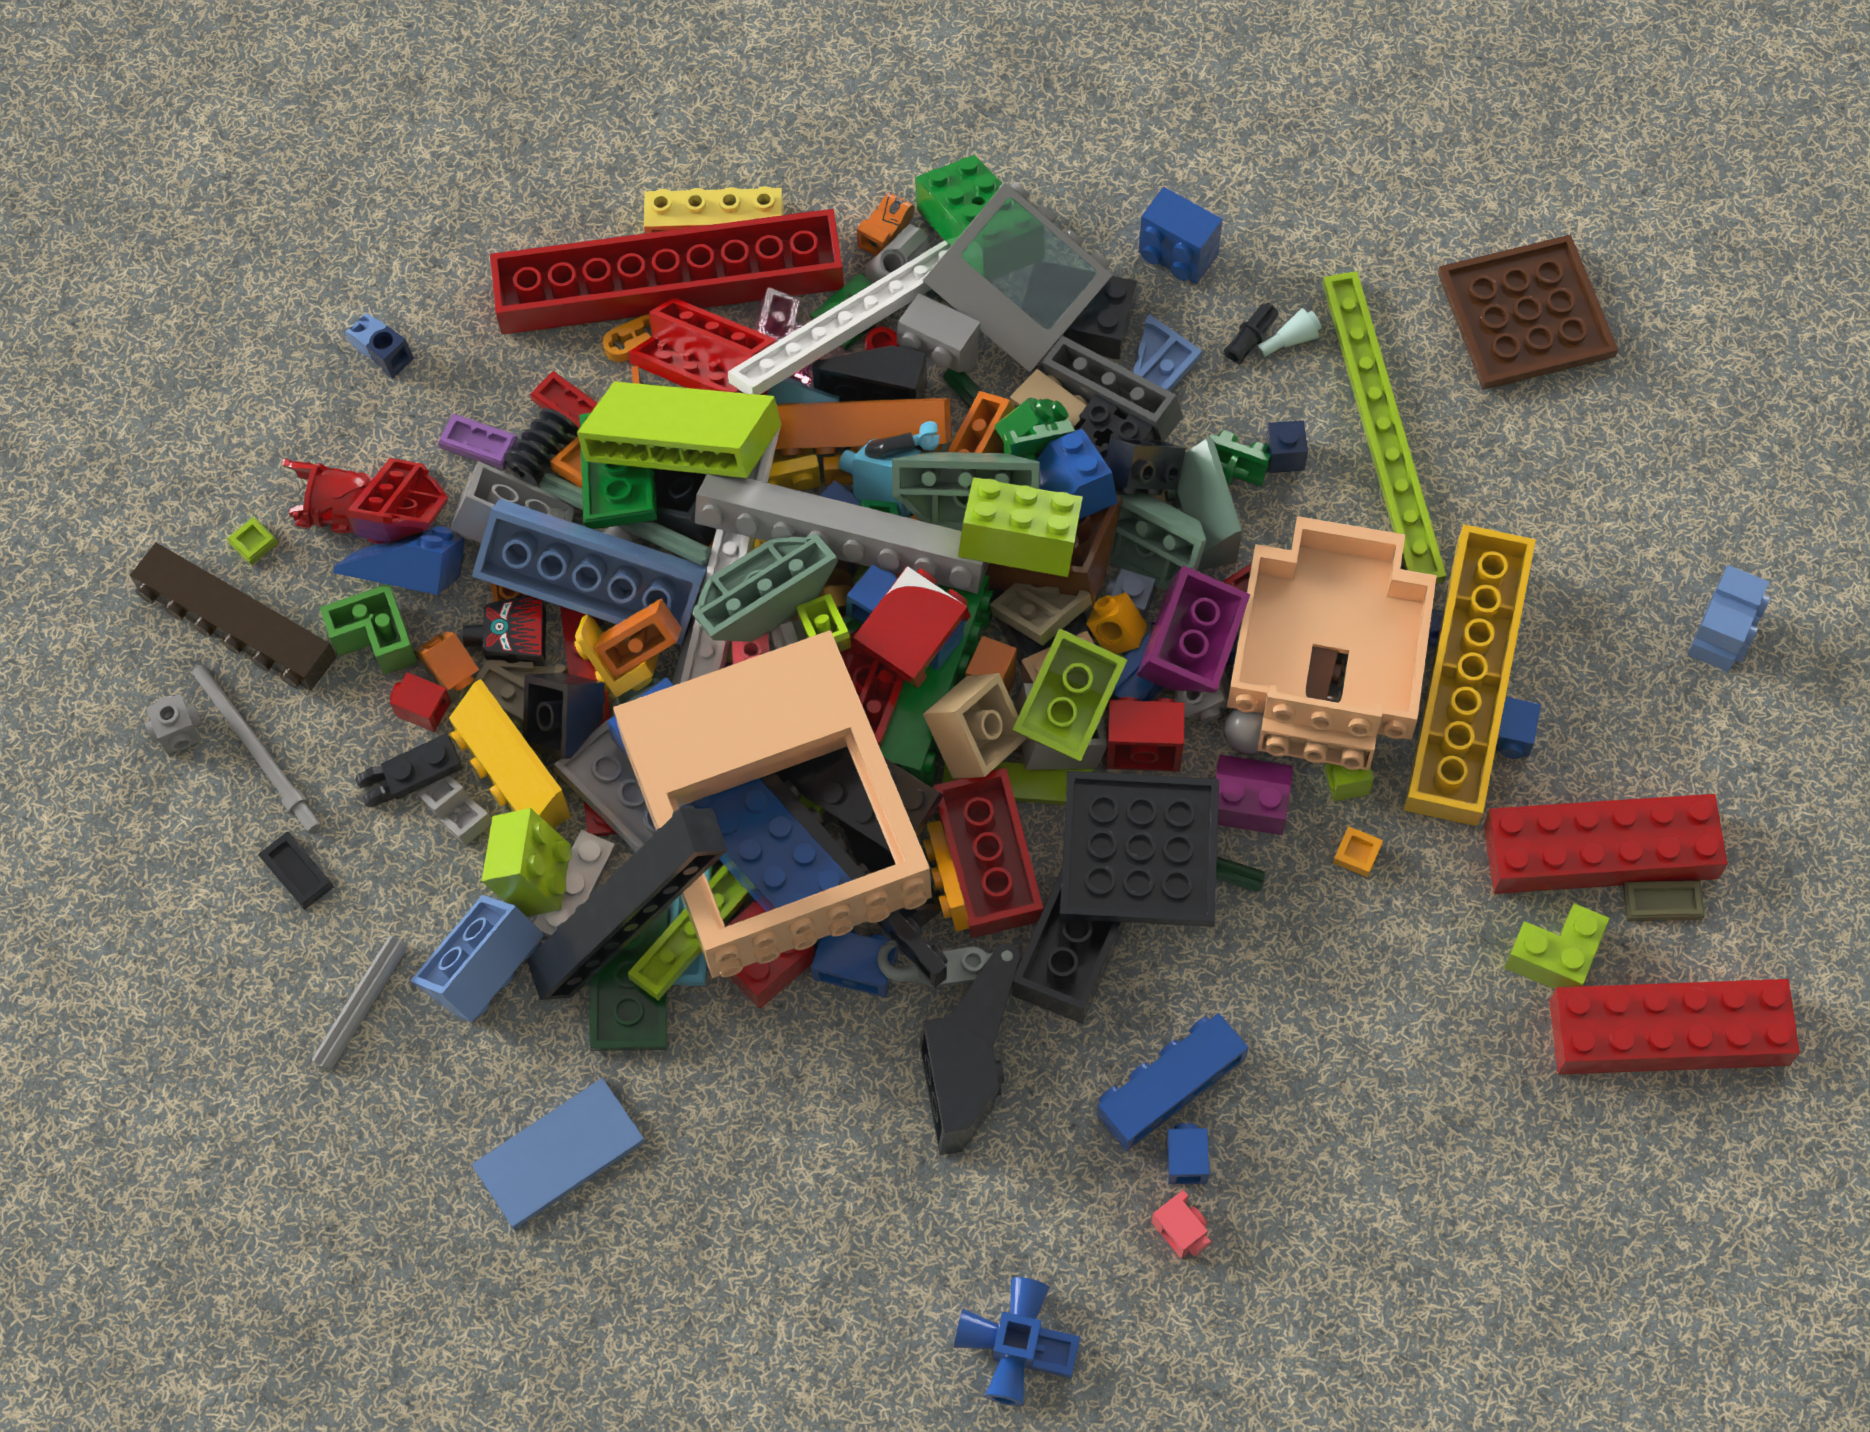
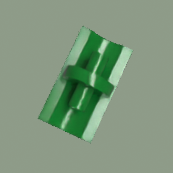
(1240, 460)

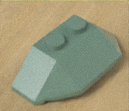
(939, 483)
(1155, 538)
(764, 588)

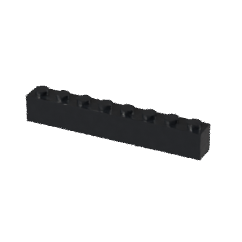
(627, 902)

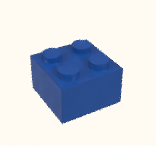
(1179, 236)

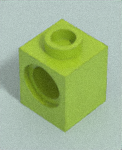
(1348, 783)

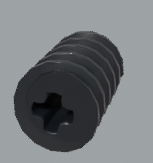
(538, 444)

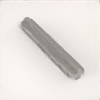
(359, 1003)

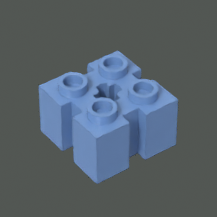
(1730, 619)

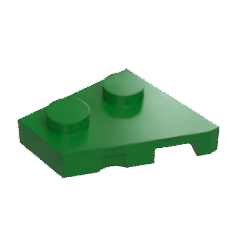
(1033, 445)

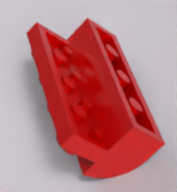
(696, 346)

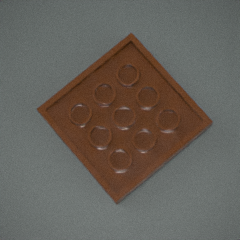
(1527, 312)

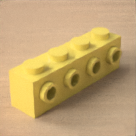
(701, 207)

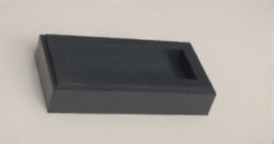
(296, 870)

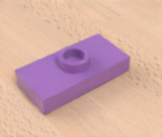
(477, 441)

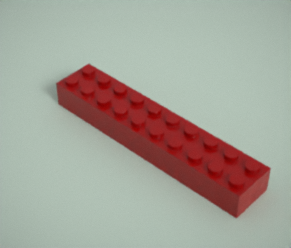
(642, 271)

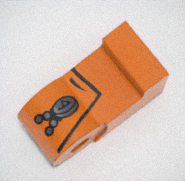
(884, 223)

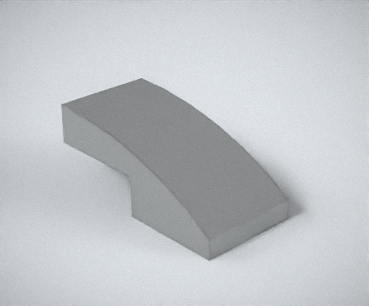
(455, 809)

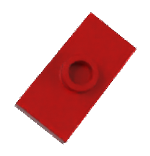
(563, 397)

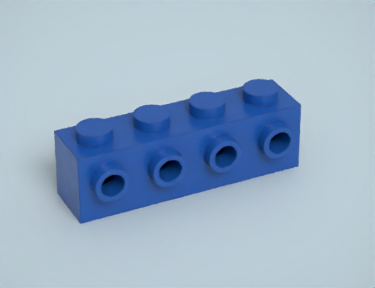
(1171, 1081)

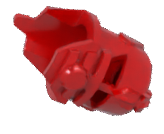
(326, 496)

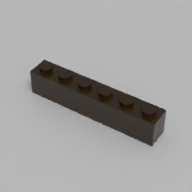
(233, 617)

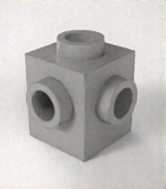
(1206, 705)
(173, 723)

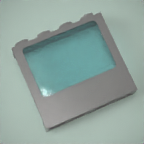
(1019, 275)

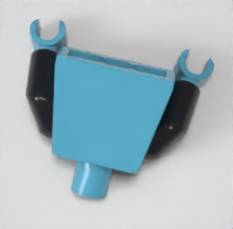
(873, 463)

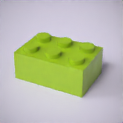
(1020, 526)

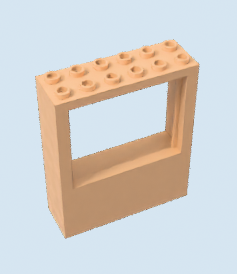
(750, 725)

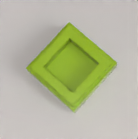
(252, 540)

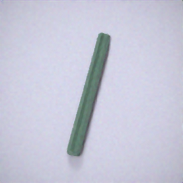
(647, 530)

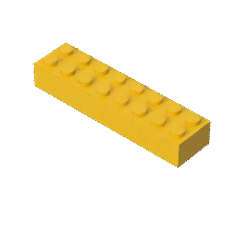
(1470, 675)

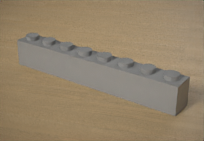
(847, 529)

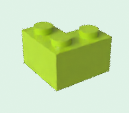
(1560, 958)

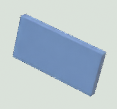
(558, 1153)

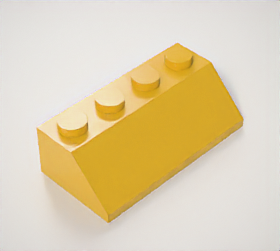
(505, 757)

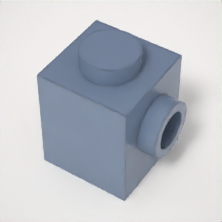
(1138, 587)

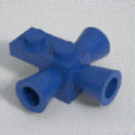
(1018, 1342)

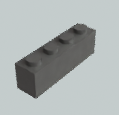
(1089, 374)

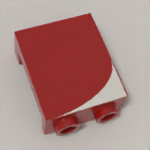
(911, 624)

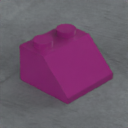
(1253, 794)

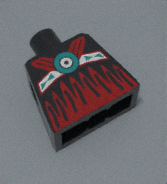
(511, 631)

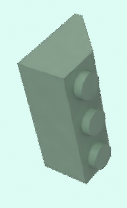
(1206, 497)

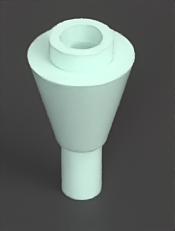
(1297, 330)

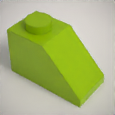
(821, 616)

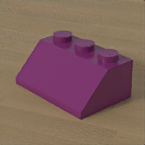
(1193, 633)

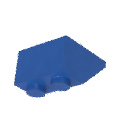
(1077, 468)

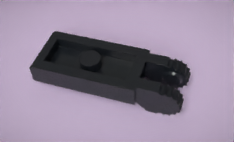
(410, 771)

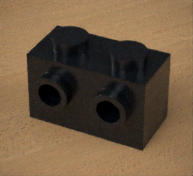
(1144, 465)

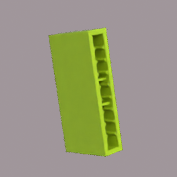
(680, 429)

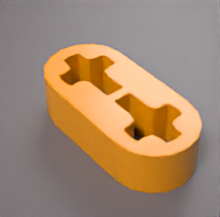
(629, 334)

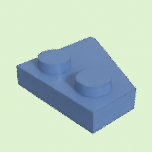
(1164, 355)

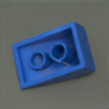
(418, 562)

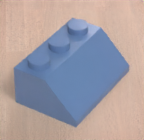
(478, 957)

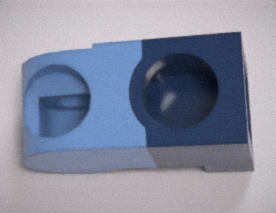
(380, 344)

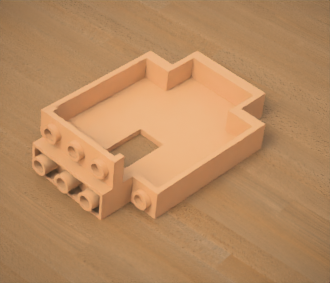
(1344, 595)

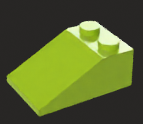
(1069, 695)

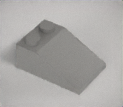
(487, 487)

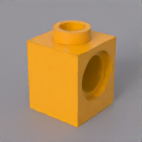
(1117, 623)

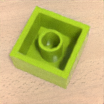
(526, 862)

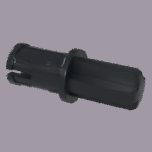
(1251, 333)

